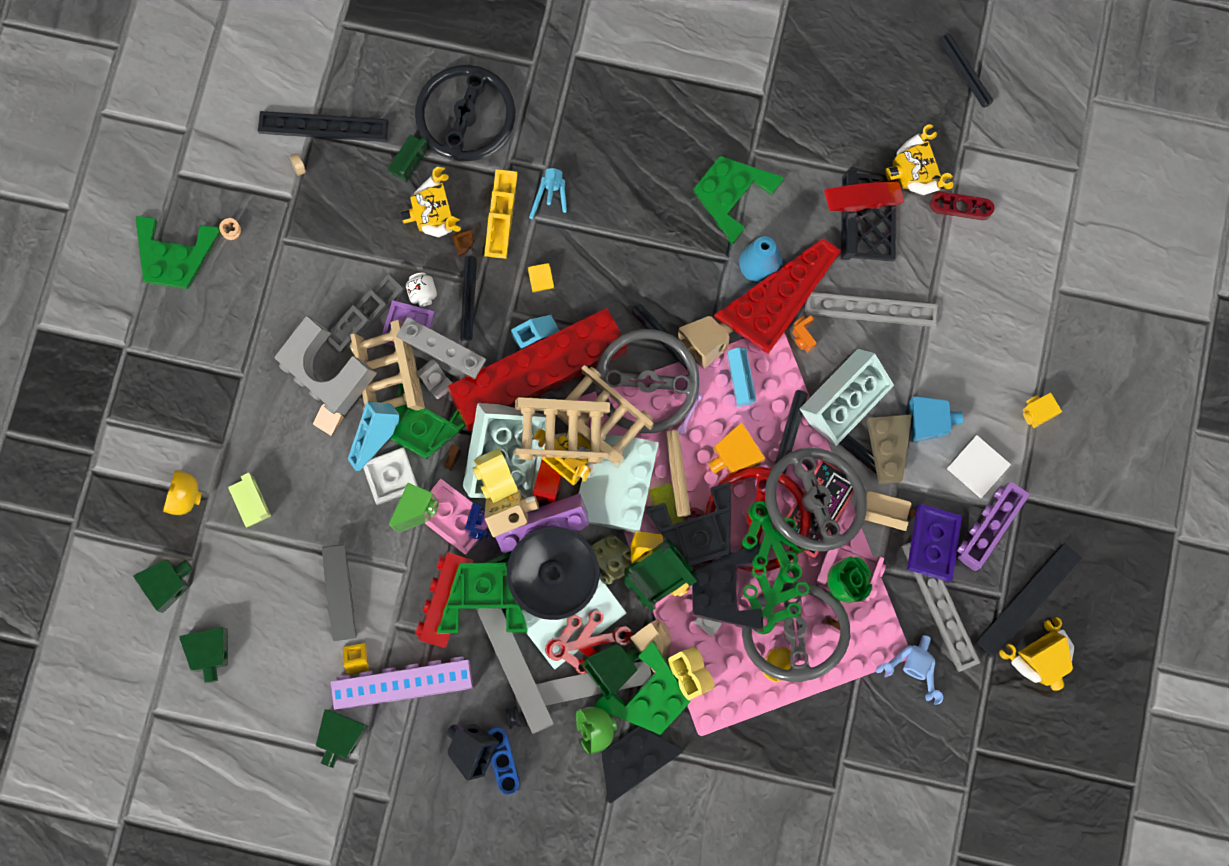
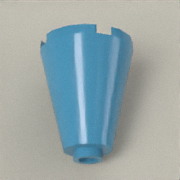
(760, 259)

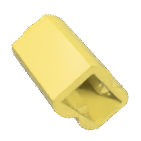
(494, 475)
(690, 670)

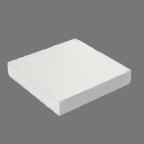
(978, 466)
(389, 475)

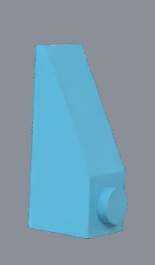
(373, 431)

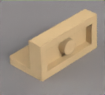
(887, 510)

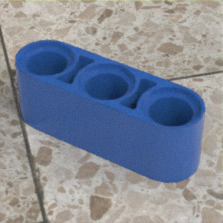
(510, 770)

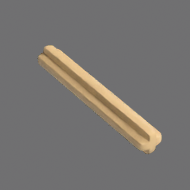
(678, 473)

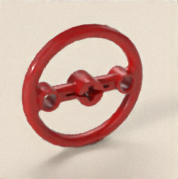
(762, 474)

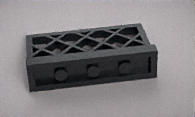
(850, 221)

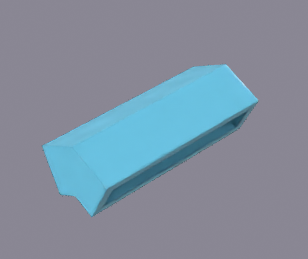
(741, 377)

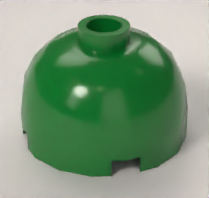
(849, 580)

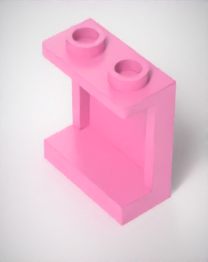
(874, 564)

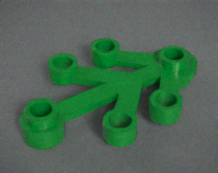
(771, 538)
(775, 597)

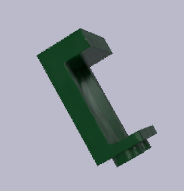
(658, 574)

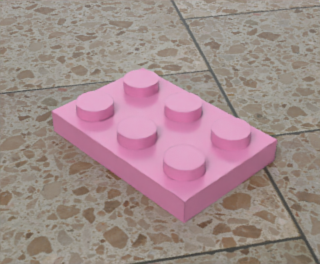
(452, 517)

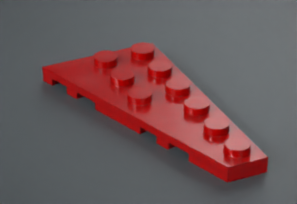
(774, 302)

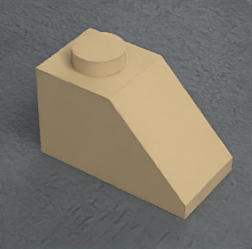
(658, 632)

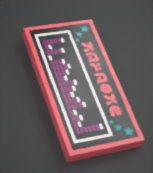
(840, 491)

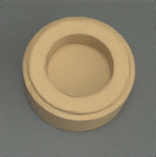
(297, 164)

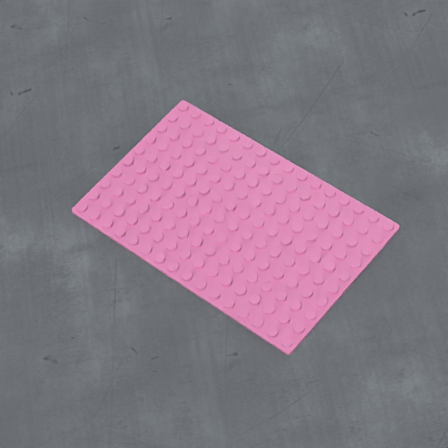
(741, 686)

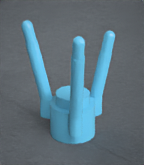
(552, 181)

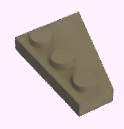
(889, 446)

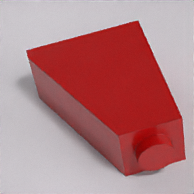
(547, 484)

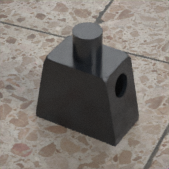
(471, 749)

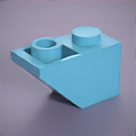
(534, 331)

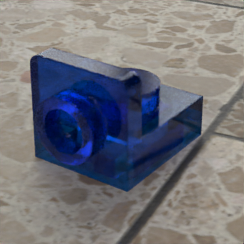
(475, 518)

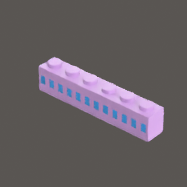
(402, 684)

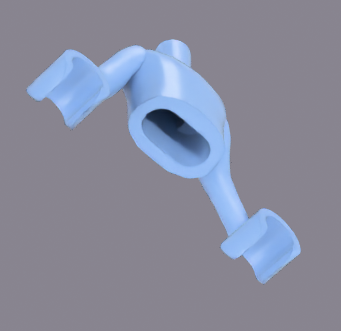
(918, 664)

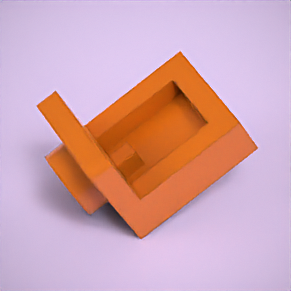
(802, 336)

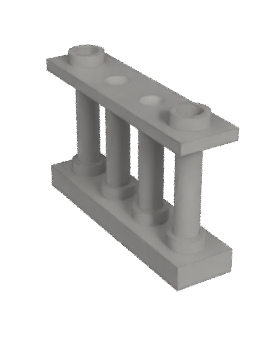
(448, 354)

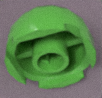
(596, 728)

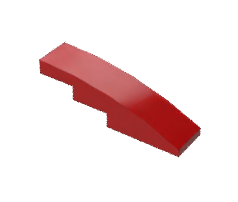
(863, 196)

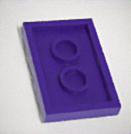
(934, 542)

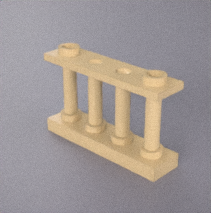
(407, 375)
(551, 408)
(614, 451)

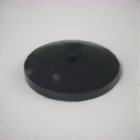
(553, 573)

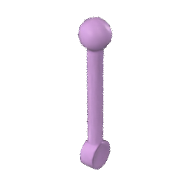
(682, 429)

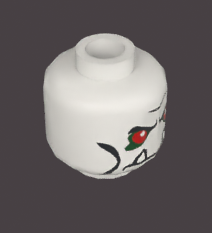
(421, 289)

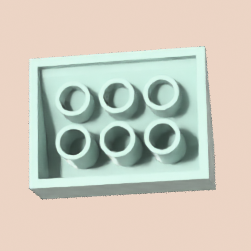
(502, 428)
(619, 495)
(543, 630)

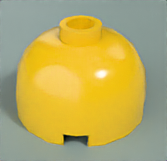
(182, 494)

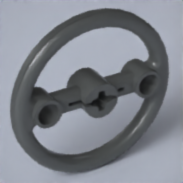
(692, 379)
(816, 499)
(802, 672)

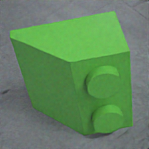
(414, 508)

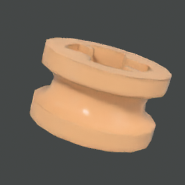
(228, 223)

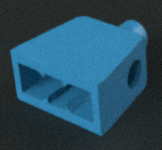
(932, 418)

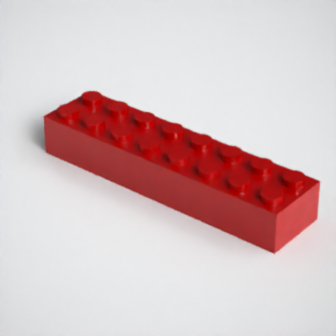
(538, 366)

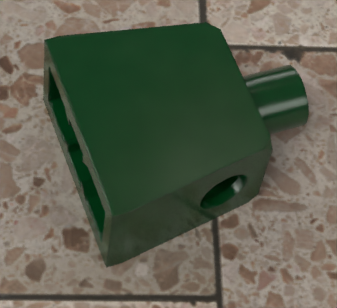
(164, 583)
(206, 651)
(611, 668)
(338, 736)

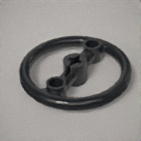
(474, 74)

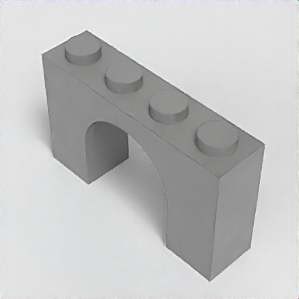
(298, 357)

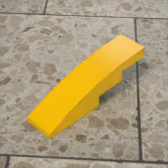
(501, 214)

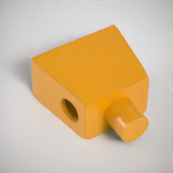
(736, 452)

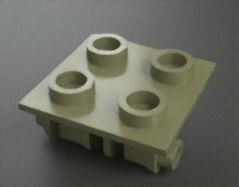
(612, 558)

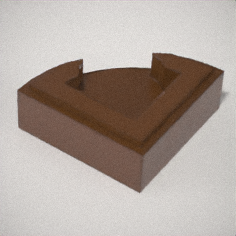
(463, 241)
(454, 453)
(831, 623)

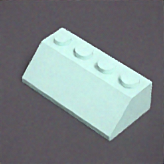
(847, 396)

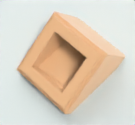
(327, 421)

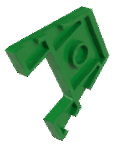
(726, 185)
(169, 262)
(424, 430)
(481, 588)
(656, 701)

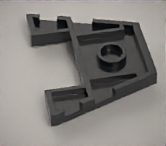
(701, 537)
(717, 591)

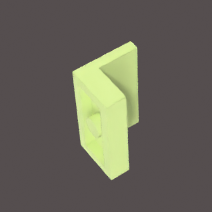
(249, 500)

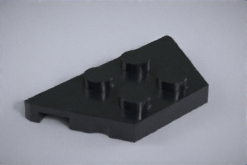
(634, 760)

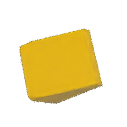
(540, 277)
(355, 658)

